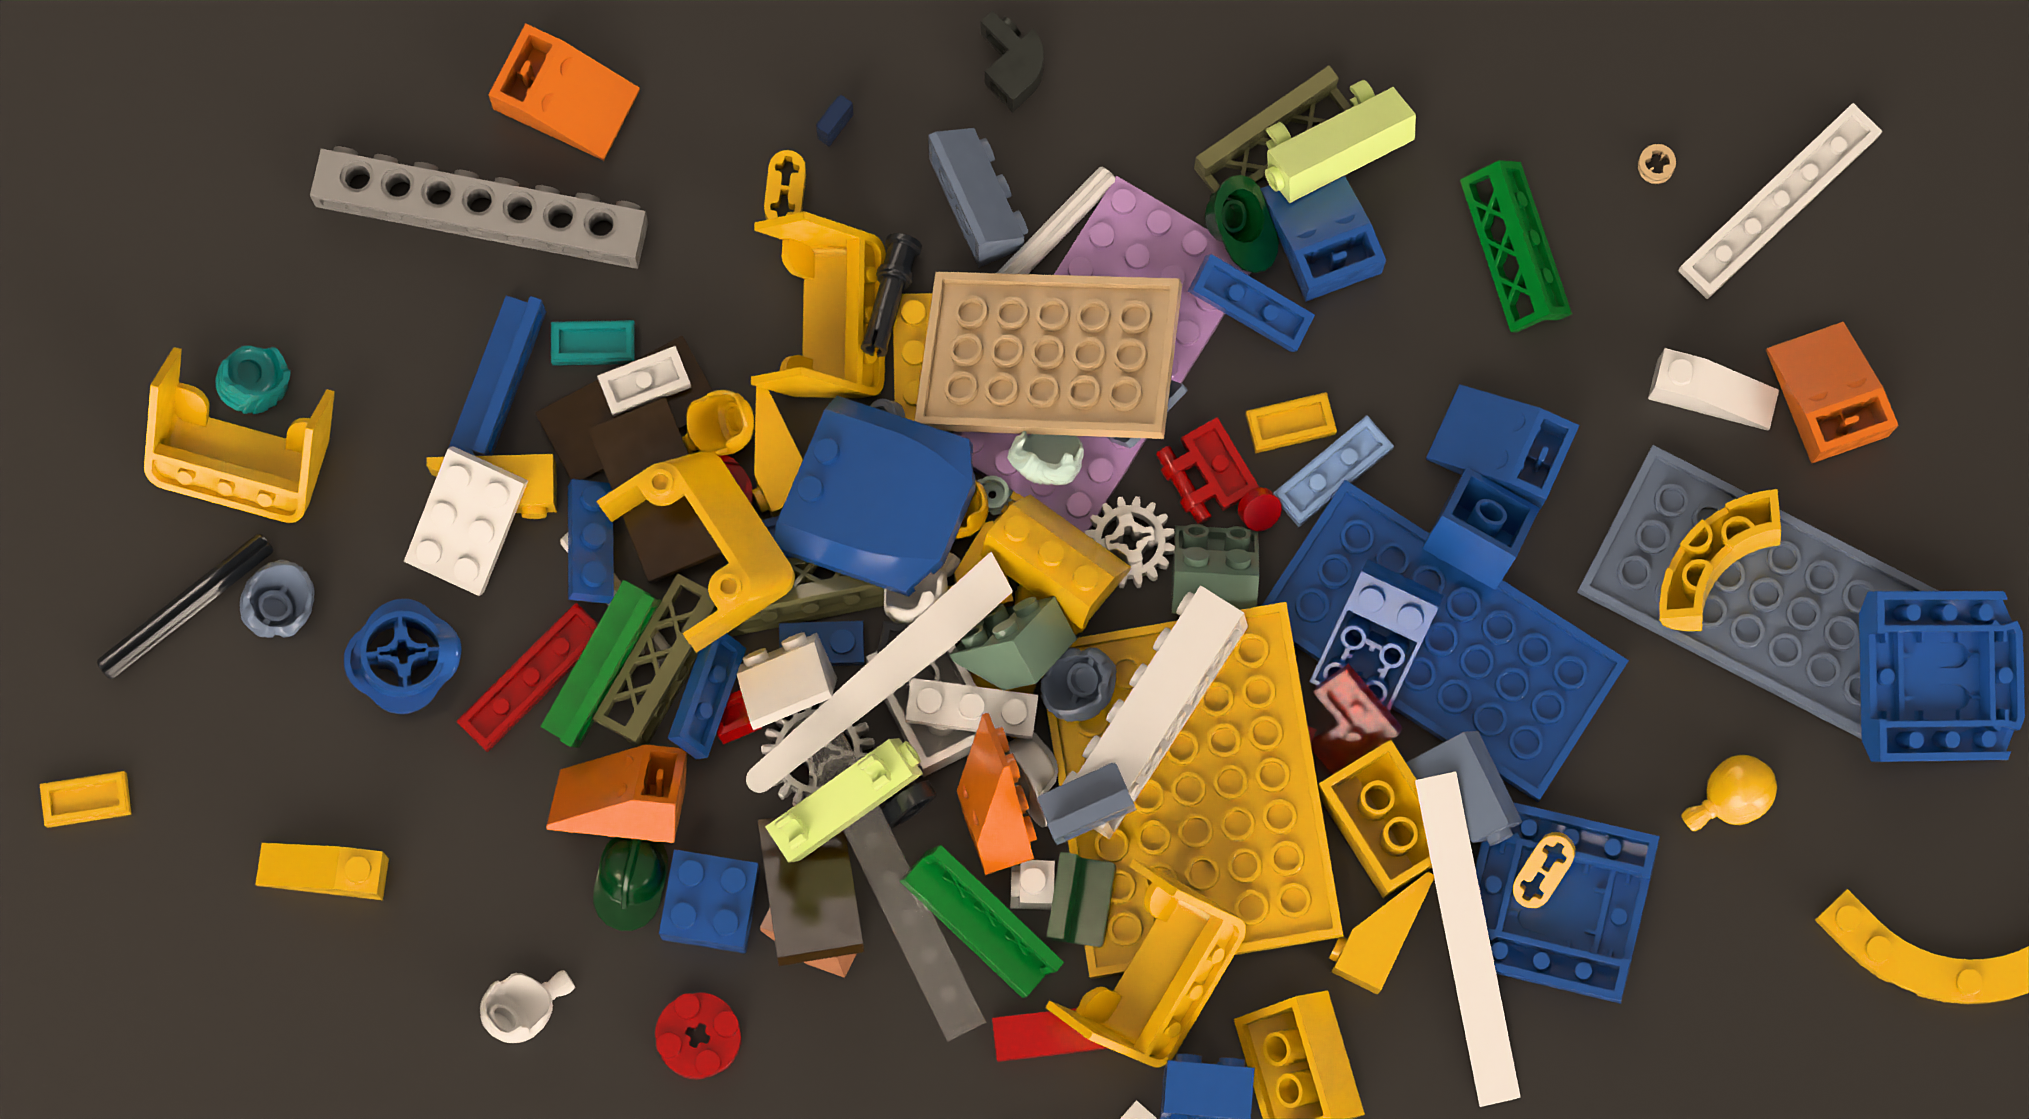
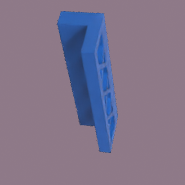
(498, 376)

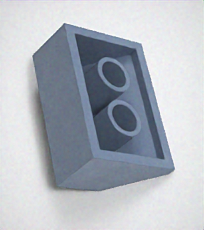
(976, 194)

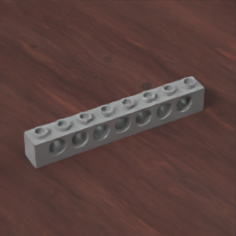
(618, 247)

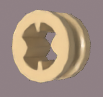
(1667, 171)

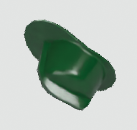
(1243, 223)
(630, 882)

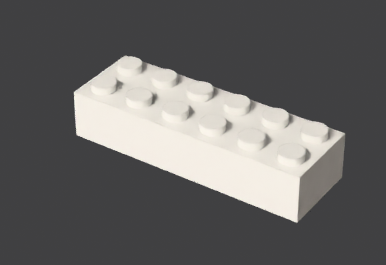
(1165, 692)

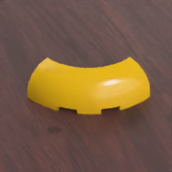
(1710, 549)

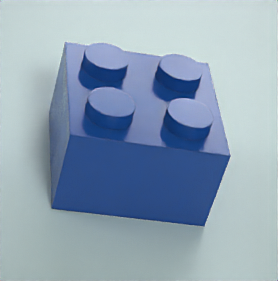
(1481, 528)
(709, 901)
(1206, 1090)

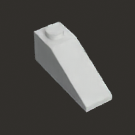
(1712, 390)

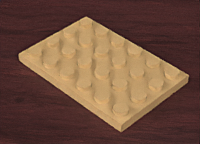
(1049, 354)

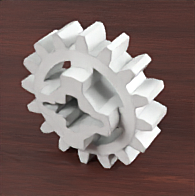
(1147, 536)

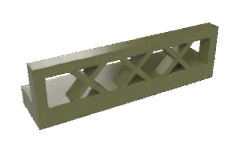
(1254, 130)
(814, 599)
(669, 676)

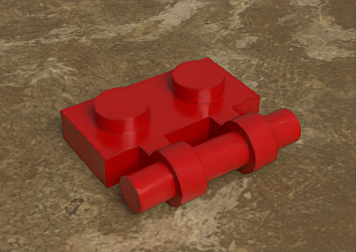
(1219, 465)

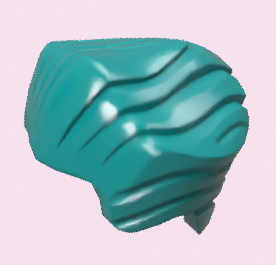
(252, 379)

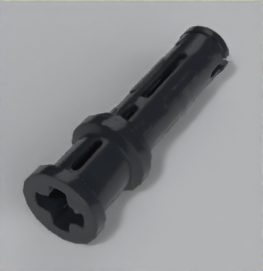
(894, 278)

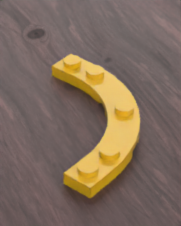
(1917, 969)

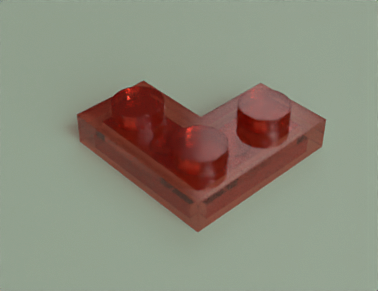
(1360, 716)

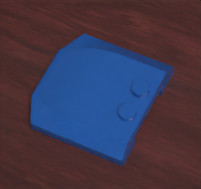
(877, 497)
(1939, 676)
(1591, 920)

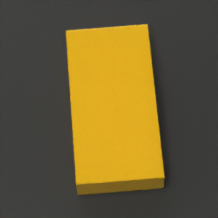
(1291, 422)
(85, 799)

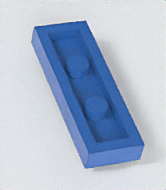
(1251, 303)
(589, 543)
(706, 696)

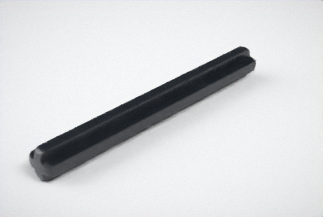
(184, 606)

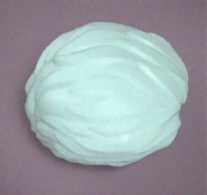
(1047, 457)

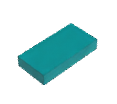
(592, 342)

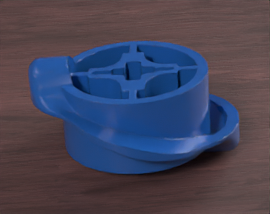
(400, 615)

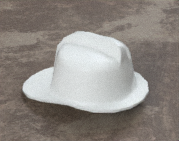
(1037, 772)

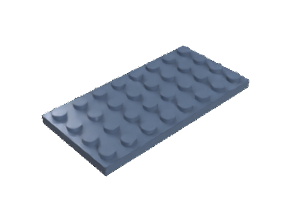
(1772, 616)

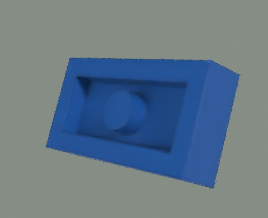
(841, 639)

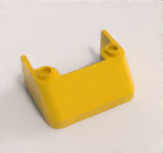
(837, 305)
(229, 461)
(756, 565)
(1166, 978)

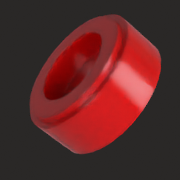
(1259, 509)

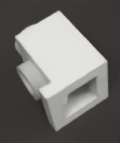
(1032, 885)

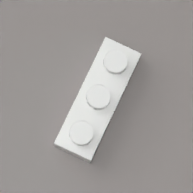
(963, 705)

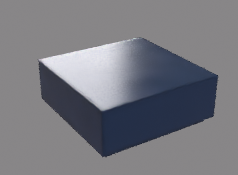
(834, 120)

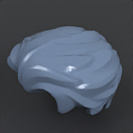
(277, 599)
(1079, 684)

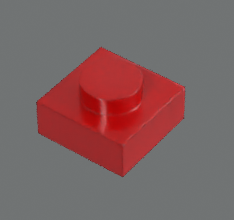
(735, 719)

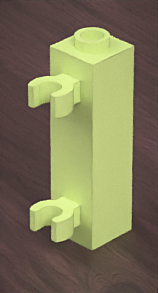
(1340, 143)
(845, 799)

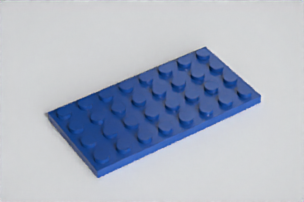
(1488, 657)

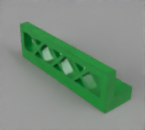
(1528, 243)
(600, 664)
(980, 920)

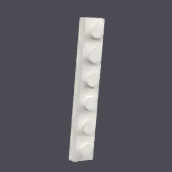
(1780, 201)

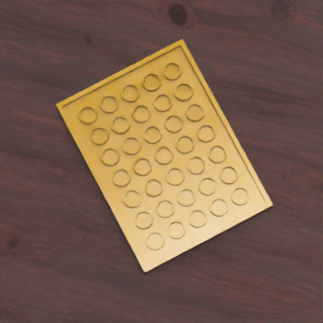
(1226, 806)

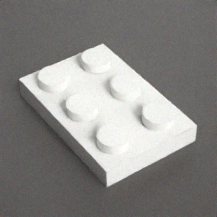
(465, 520)

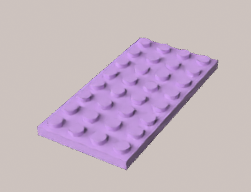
(1123, 238)

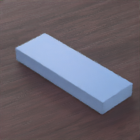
(1321, 478)

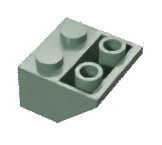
(1218, 560)
(1016, 643)

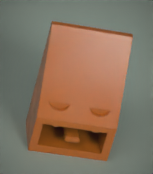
(562, 92)
(1831, 392)
(623, 795)
(993, 802)

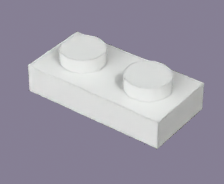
(644, 381)

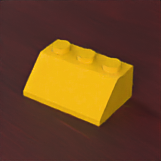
(1054, 558)
(1380, 817)
(1299, 1060)

